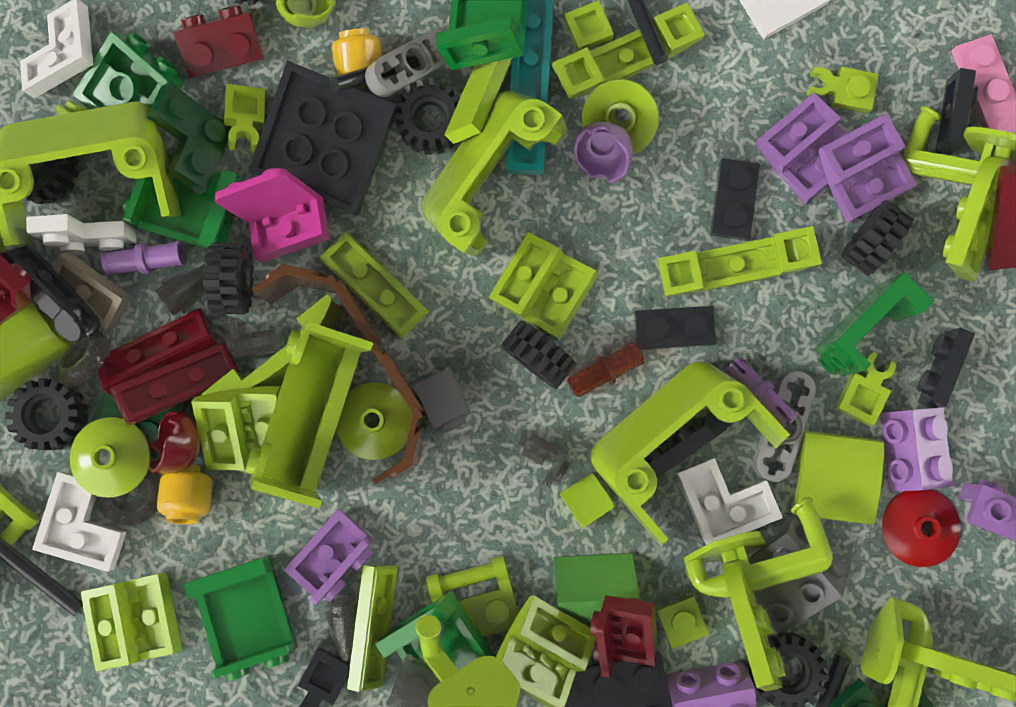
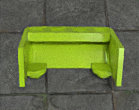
(123, 128)
(306, 413)
(622, 451)

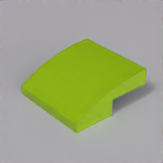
(543, 286)
(233, 424)
(841, 475)
(131, 621)
(546, 651)

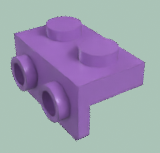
(916, 449)
(991, 508)
(330, 556)
(712, 686)

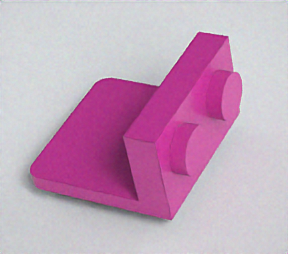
(280, 213)

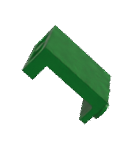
(483, 32)
(201, 217)
(895, 297)
(244, 618)
(457, 636)

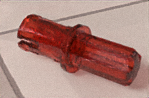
(606, 370)

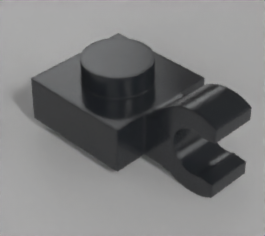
(323, 678)

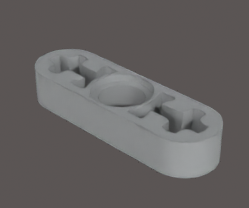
(397, 60)
(787, 458)

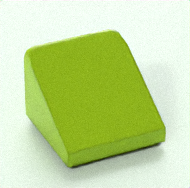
(587, 500)

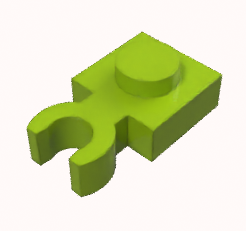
(850, 88)
(245, 112)
(863, 395)

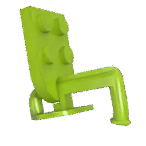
(975, 211)
(743, 578)
(889, 654)
(478, 684)

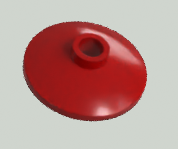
(903, 525)

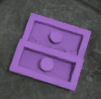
(795, 144)
(866, 167)

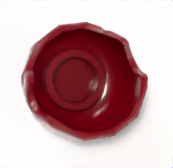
(176, 443)

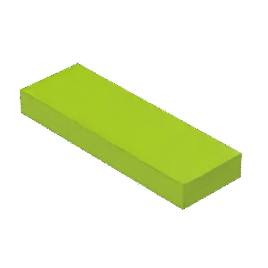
(477, 100)
(374, 284)
(372, 622)

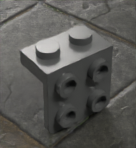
(800, 598)

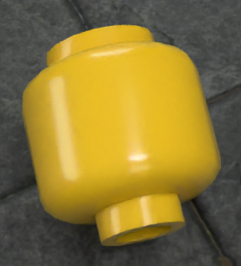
(355, 50)
(185, 496)

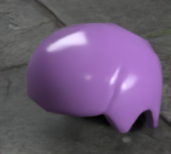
(604, 145)

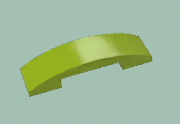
(628, 54)
(739, 263)
(272, 372)

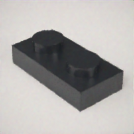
(957, 102)
(734, 199)
(674, 328)
(950, 353)

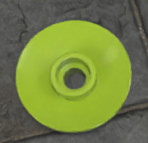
(626, 95)
(393, 427)
(128, 457)

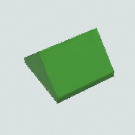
(586, 579)

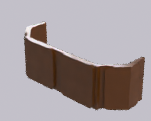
(286, 279)

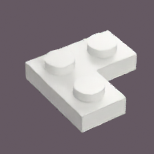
(66, 54)
(73, 235)
(722, 513)
(70, 534)

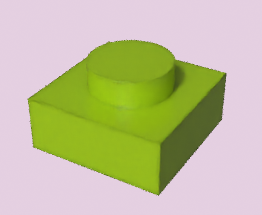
(588, 26)
(682, 621)

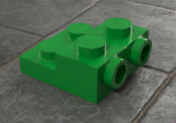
(125, 73)

